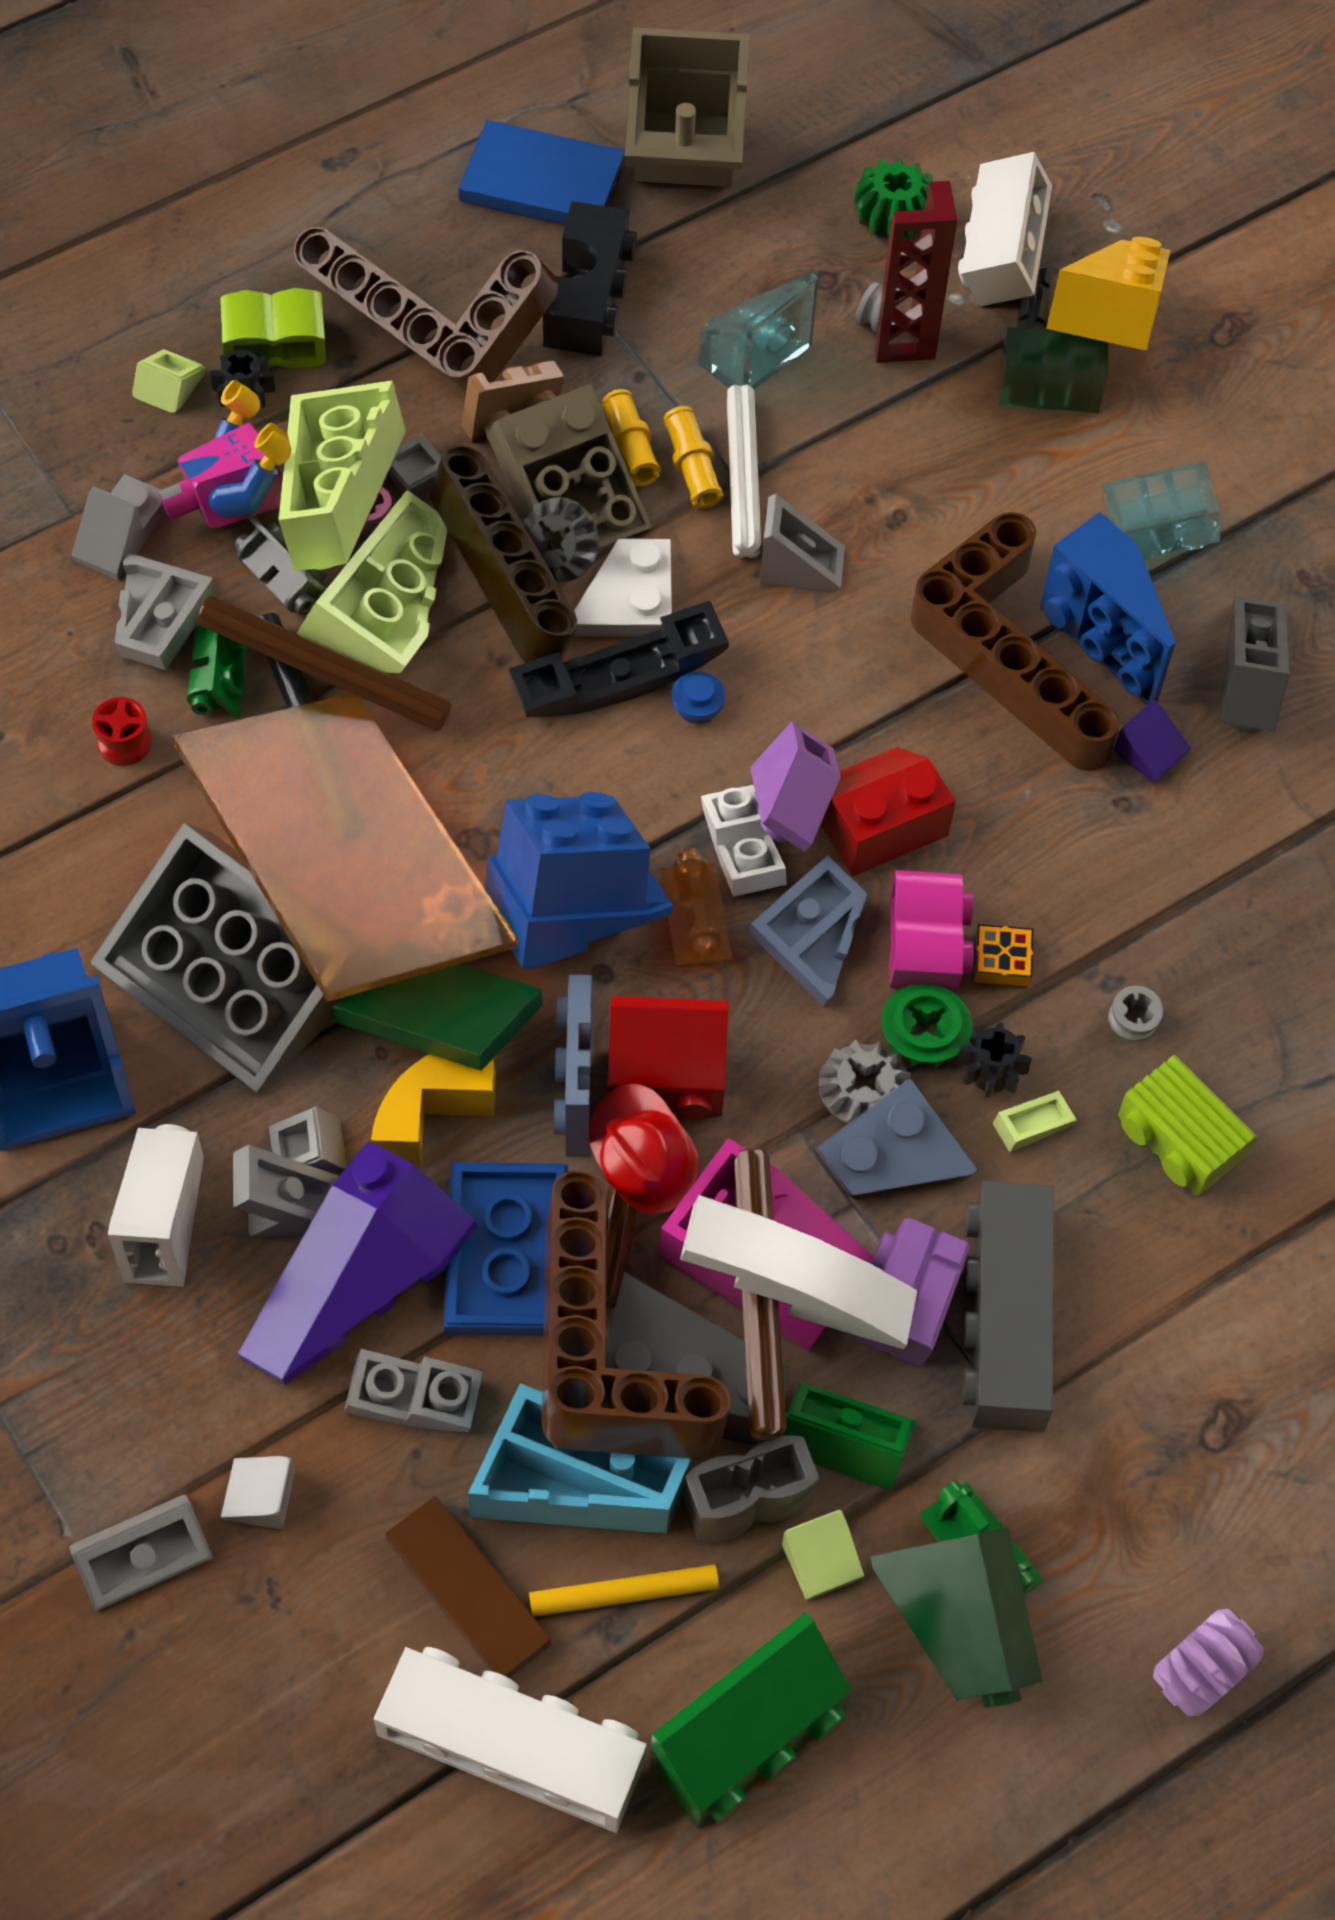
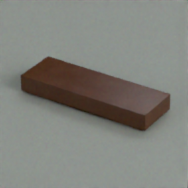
(468, 1589)

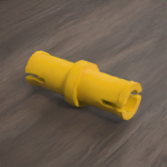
(631, 437)
(693, 457)

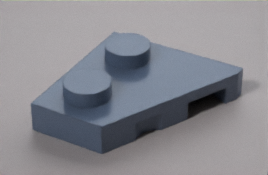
(813, 927)
(894, 1146)

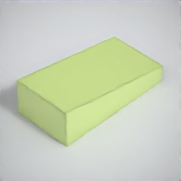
(1033, 1121)

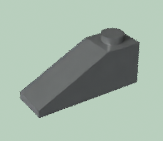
(1255, 665)

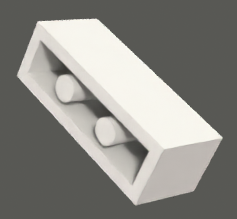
(1006, 229)

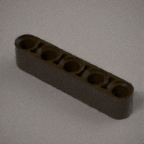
(502, 555)

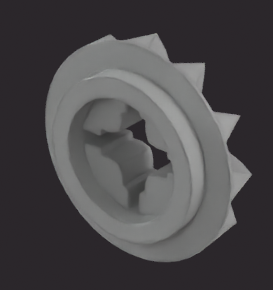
(838, 1079)

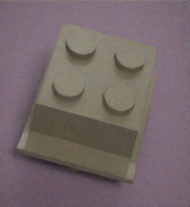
(686, 106)

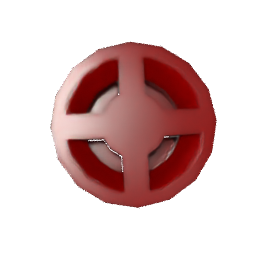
(110, 722)

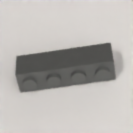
(1011, 1307)

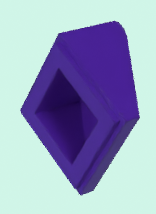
(1151, 742)

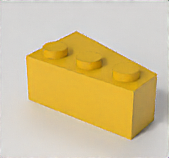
(1112, 293)

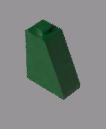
(966, 1613)

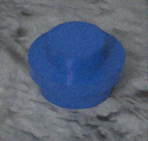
(698, 697)

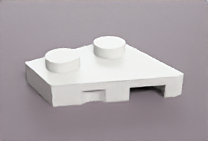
(628, 591)

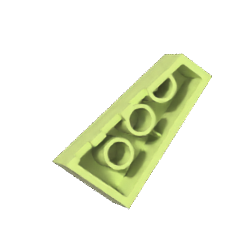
(336, 469)

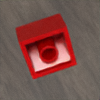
(887, 809)
(673, 1049)

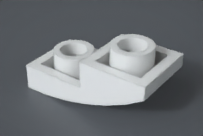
(741, 843)

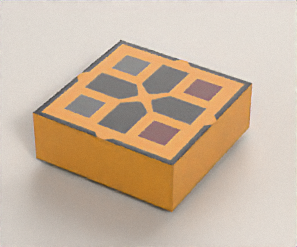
(1003, 955)

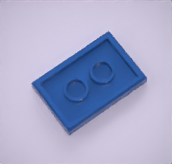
(538, 172)
(500, 1269)

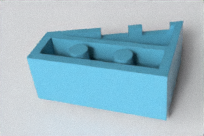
(544, 1484)

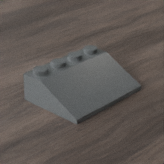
(216, 961)

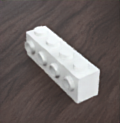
(511, 1737)

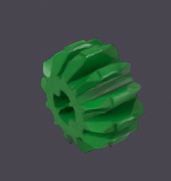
(890, 190)

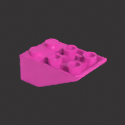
(790, 1208)

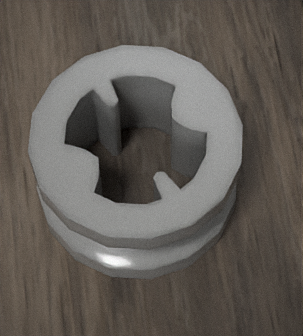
(869, 306)
(1143, 997)

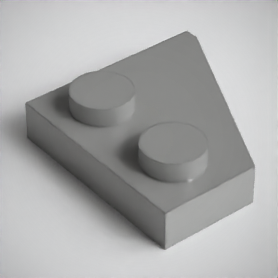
(158, 609)

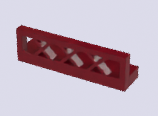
(929, 284)

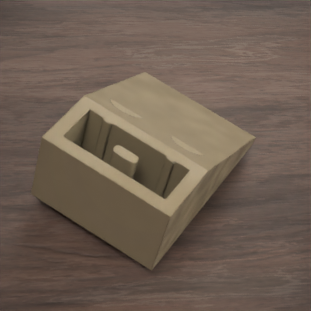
(571, 454)

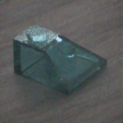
(760, 333)

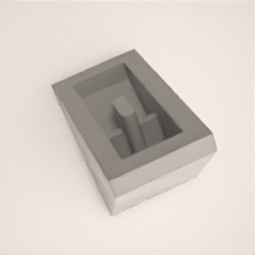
(798, 550)

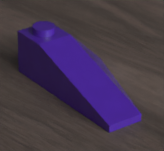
(364, 1247)

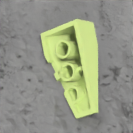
(385, 591)

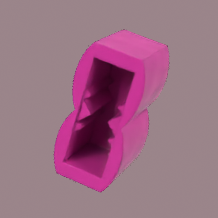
(928, 930)

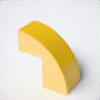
(432, 1088)

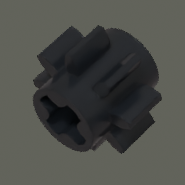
(246, 369)
(996, 1044)

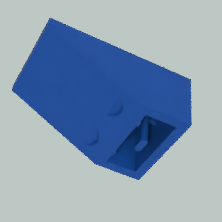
(1109, 605)

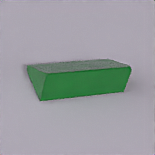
(849, 1434)

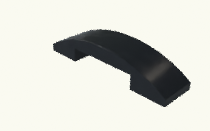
(623, 670)

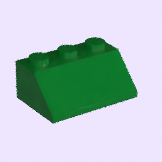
(751, 1723)

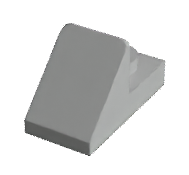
(116, 525)
(277, 1192)

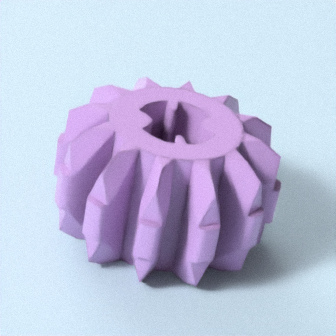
(1208, 1662)

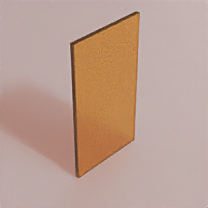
(343, 845)

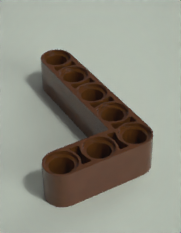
(417, 318)
(963, 588)
(575, 1351)

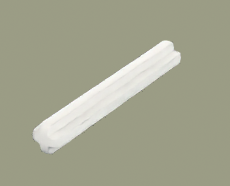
(743, 471)

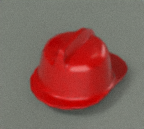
(643, 1149)

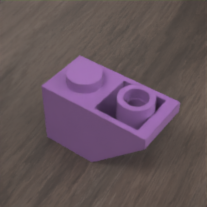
(795, 785)

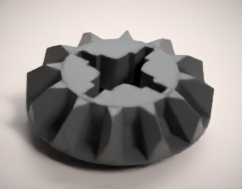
(579, 545)

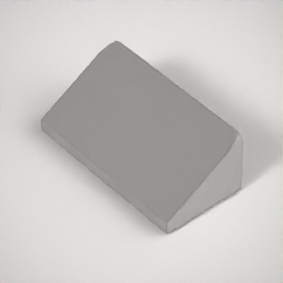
(140, 1552)

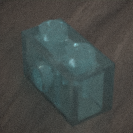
(1165, 509)

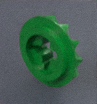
(926, 1003)

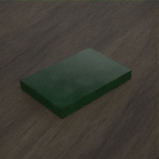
(446, 1013)

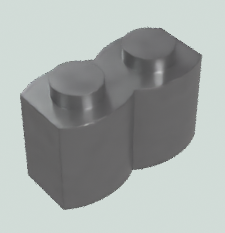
(735, 1491)

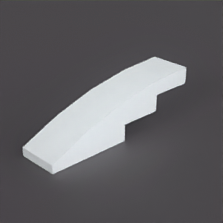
(800, 1270)

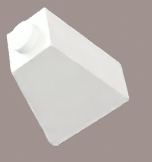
(157, 1206)

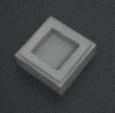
(415, 466)

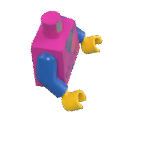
(234, 471)

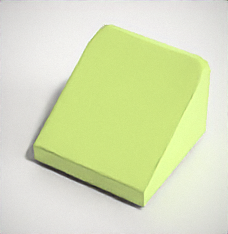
(166, 380)
(822, 1554)

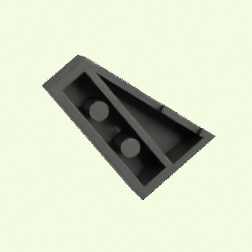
(665, 1336)

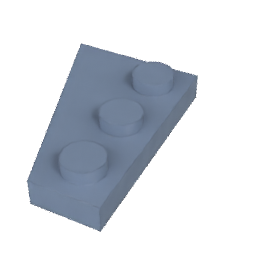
(573, 1065)

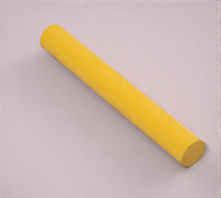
(623, 1590)

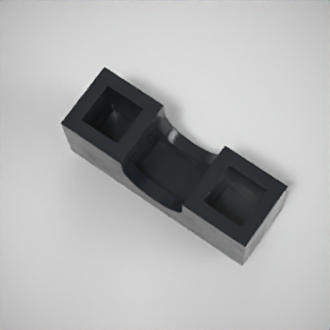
(596, 247)

